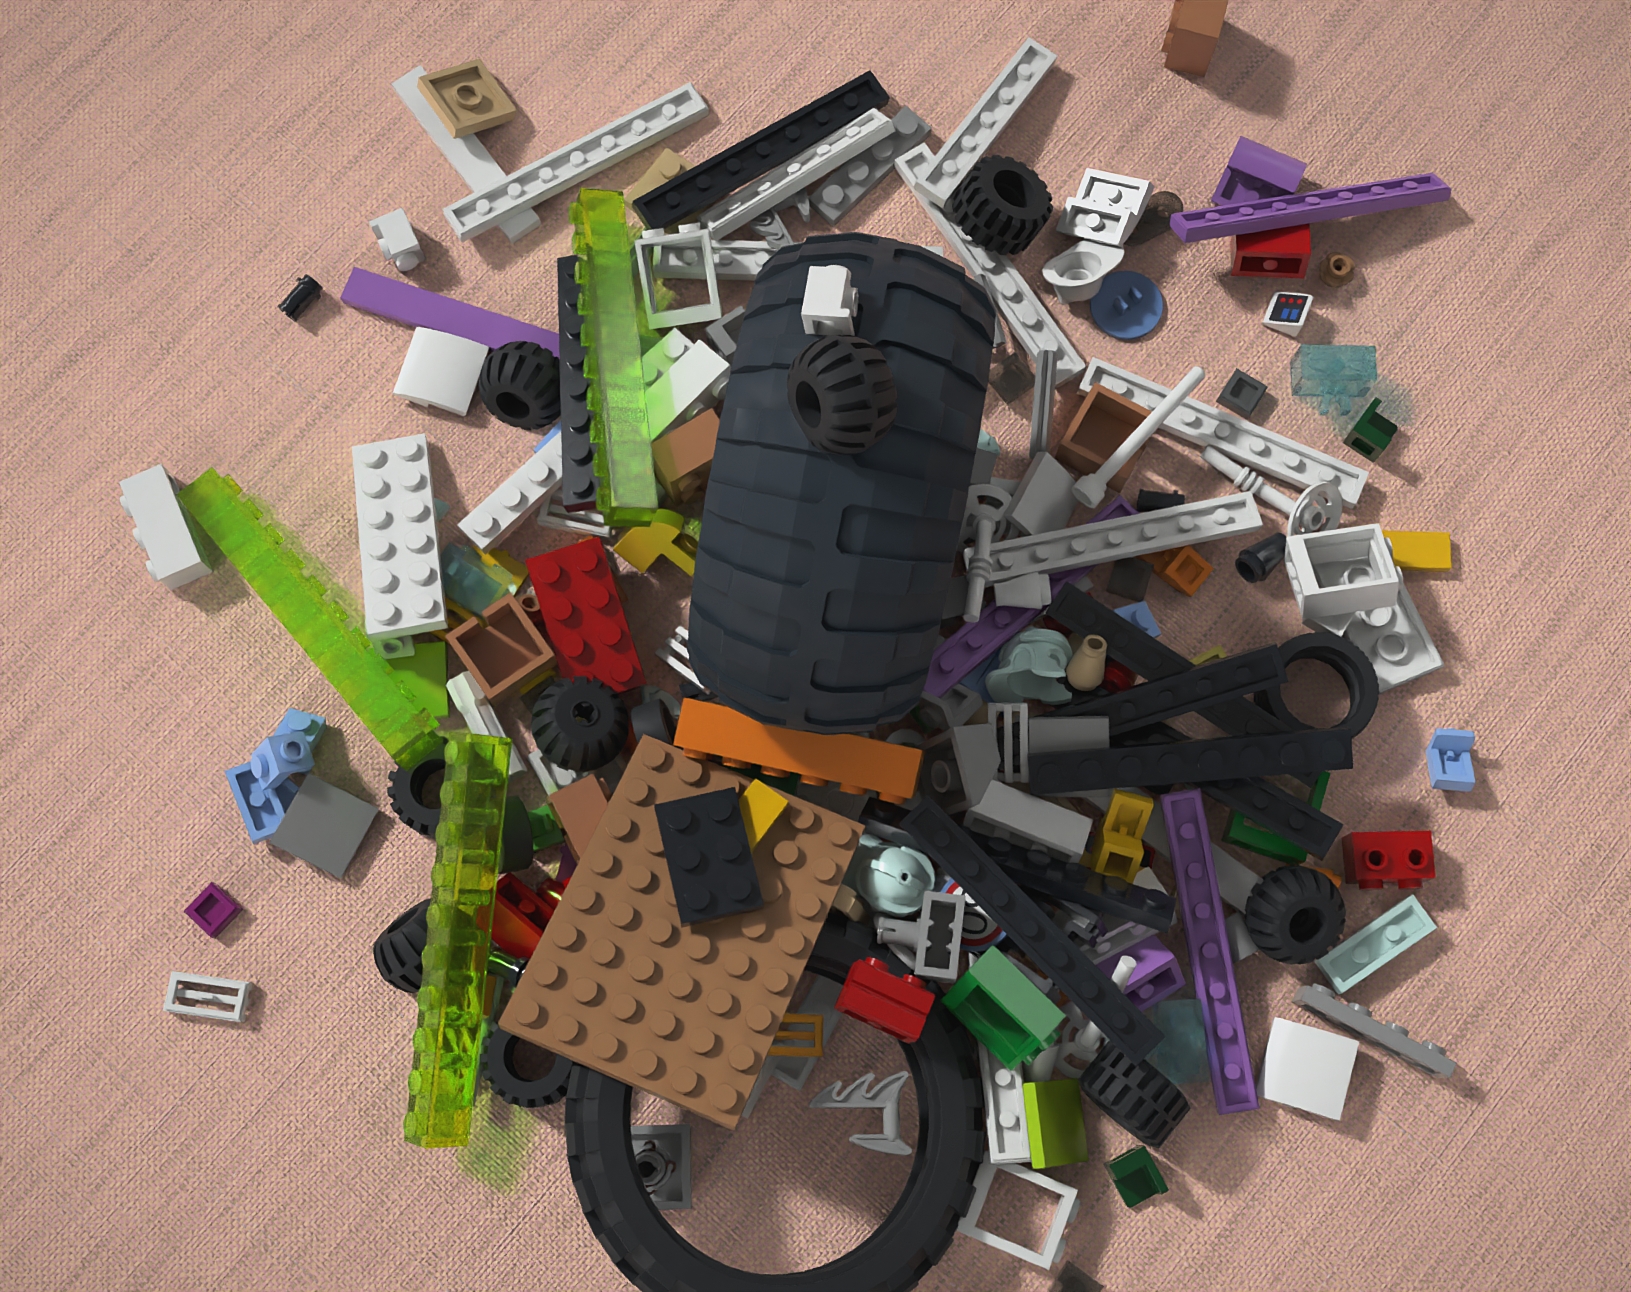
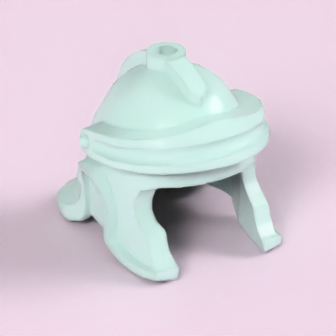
(1030, 668)
(877, 876)

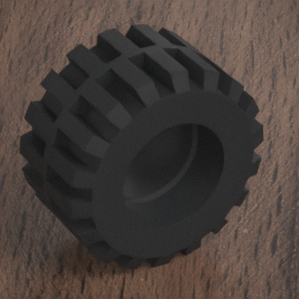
(1002, 205)
(408, 792)
(509, 1084)
(1134, 1095)

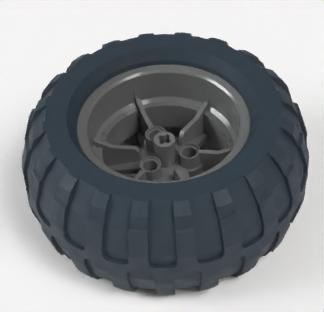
(825, 567)

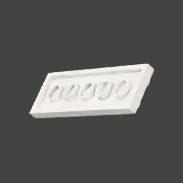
(398, 538)

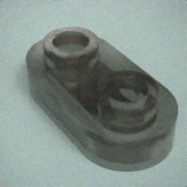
(1151, 223)

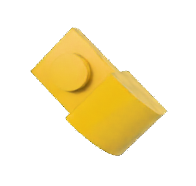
(644, 544)
(1118, 837)

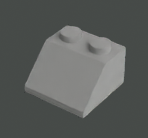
(959, 766)

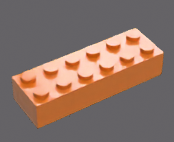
(843, 758)

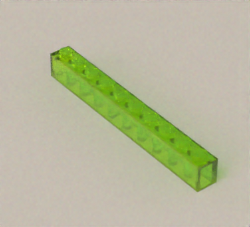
(613, 360)
(310, 619)
(457, 941)

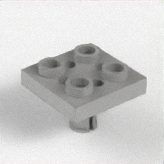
(672, 1144)

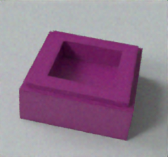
(213, 910)

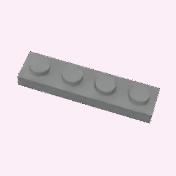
(869, 168)
(1388, 1037)

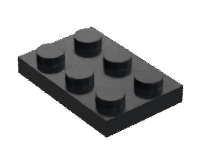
(708, 857)

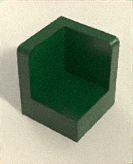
(1371, 433)
(1135, 1176)

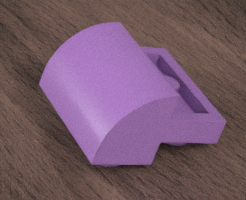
(1257, 174)

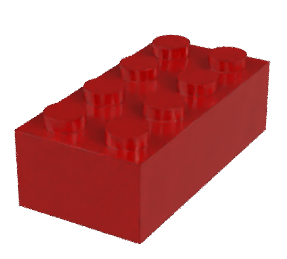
(586, 616)

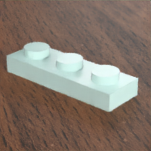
(1375, 944)

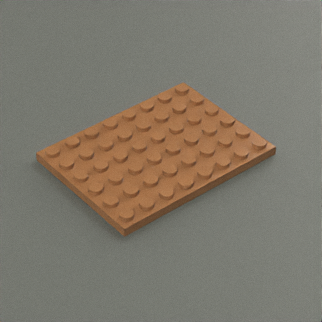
(667, 1003)

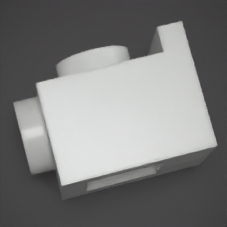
(397, 239)
(829, 301)

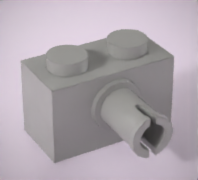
(934, 936)

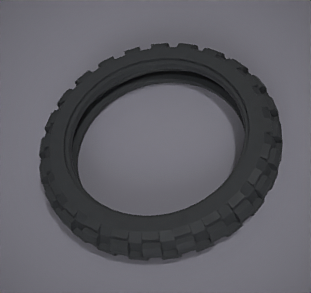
(888, 1260)

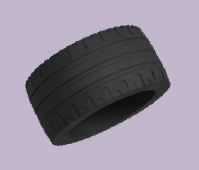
(1346, 660)

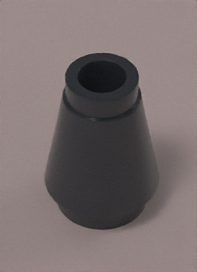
(1260, 559)

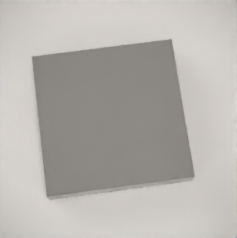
(1069, 733)
(324, 825)

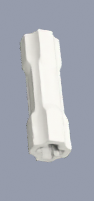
(482, 716)

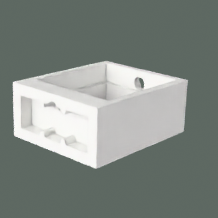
(682, 315)
(1338, 545)
(1065, 1212)

